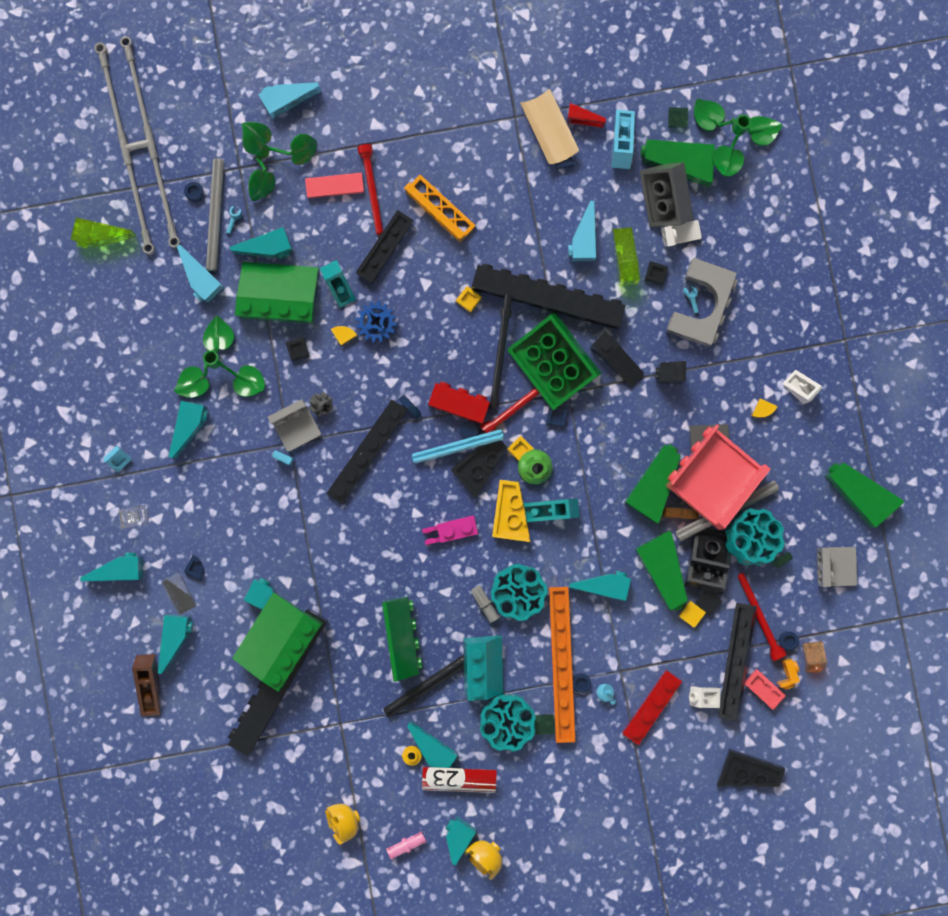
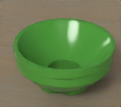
(528, 460)

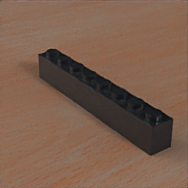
(549, 297)
(264, 705)

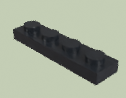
(384, 247)

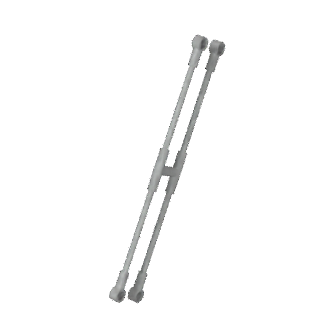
(149, 142)

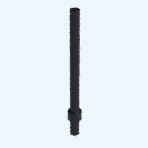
(506, 313)

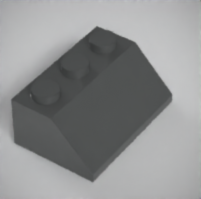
(666, 195)

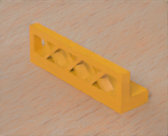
(434, 210)

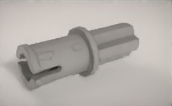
(485, 603)

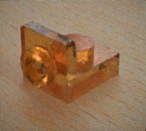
(814, 656)

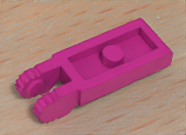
(452, 530)

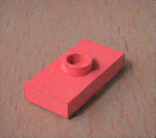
(764, 689)

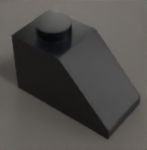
(671, 372)

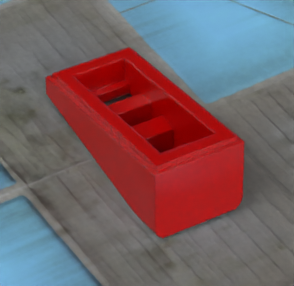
(581, 116)

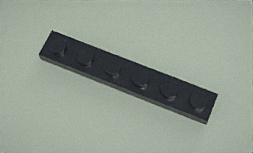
(367, 451)
(737, 662)

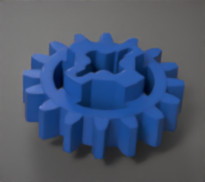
(369, 327)

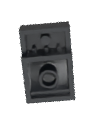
(708, 562)

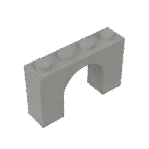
(720, 283)

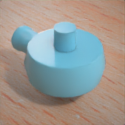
(606, 693)

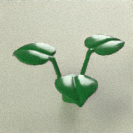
(254, 142)
(726, 159)
(193, 381)

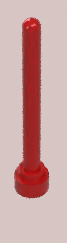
(365, 152)
(491, 426)
(775, 649)

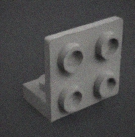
(295, 425)
(836, 566)

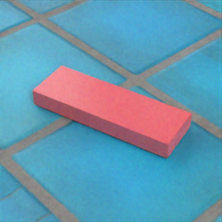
(334, 185)

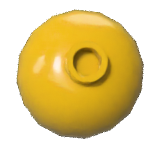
(342, 821)
(485, 857)

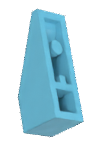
(286, 96)
(623, 139)
(584, 242)
(200, 280)

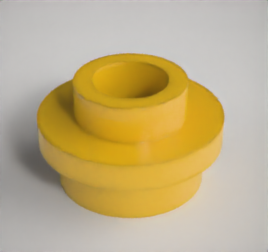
(416, 751)

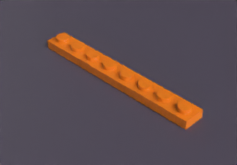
(562, 664)

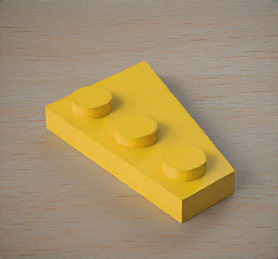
(510, 514)

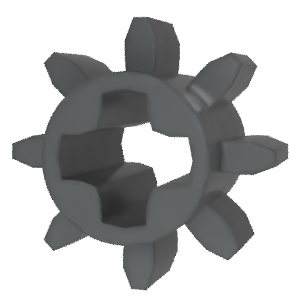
(321, 404)

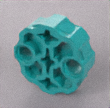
(765, 541)
(519, 575)
(525, 726)

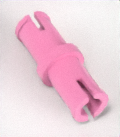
(406, 845)

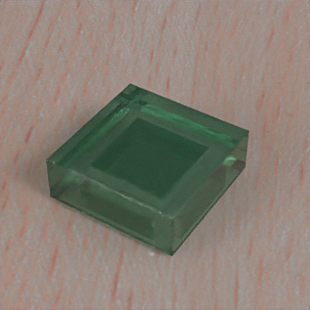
(677, 117)
(781, 559)
(544, 724)

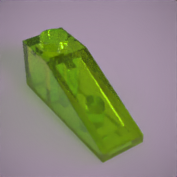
(96, 234)
(626, 256)

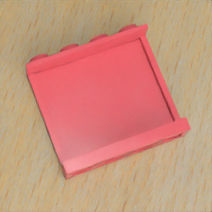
(716, 478)

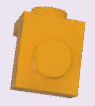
(791, 670)

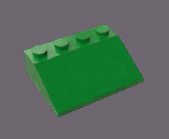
(277, 293)
(554, 361)
(401, 638)
(277, 641)

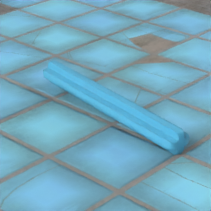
(458, 446)

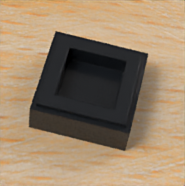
(656, 273)
(297, 349)
(708, 602)

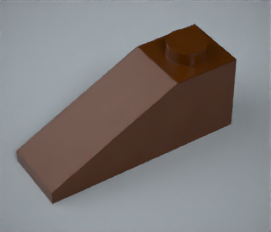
(147, 684)

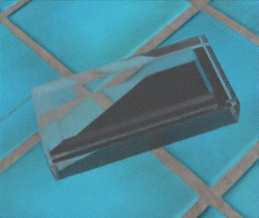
(179, 593)

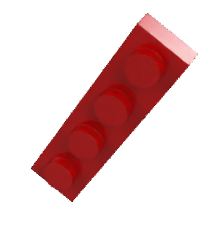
(652, 707)

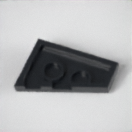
(478, 466)
(748, 770)

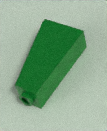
(695, 156)
(651, 490)
(864, 495)
(663, 567)

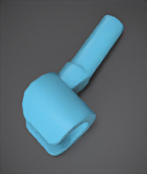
(234, 217)
(692, 295)

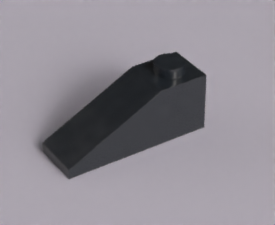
(617, 359)

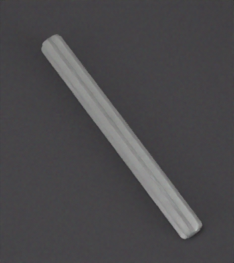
(214, 215)
(702, 523)

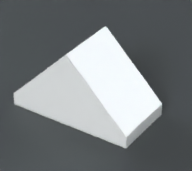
(802, 387)

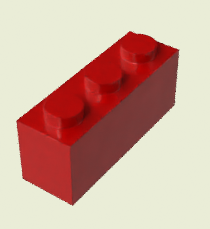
(459, 402)

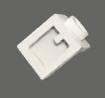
(704, 697)

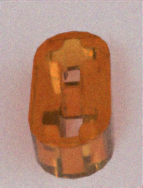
(680, 513)

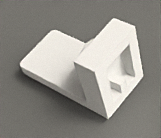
(681, 233)

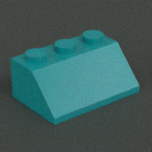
(483, 667)

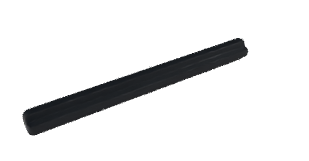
(424, 687)

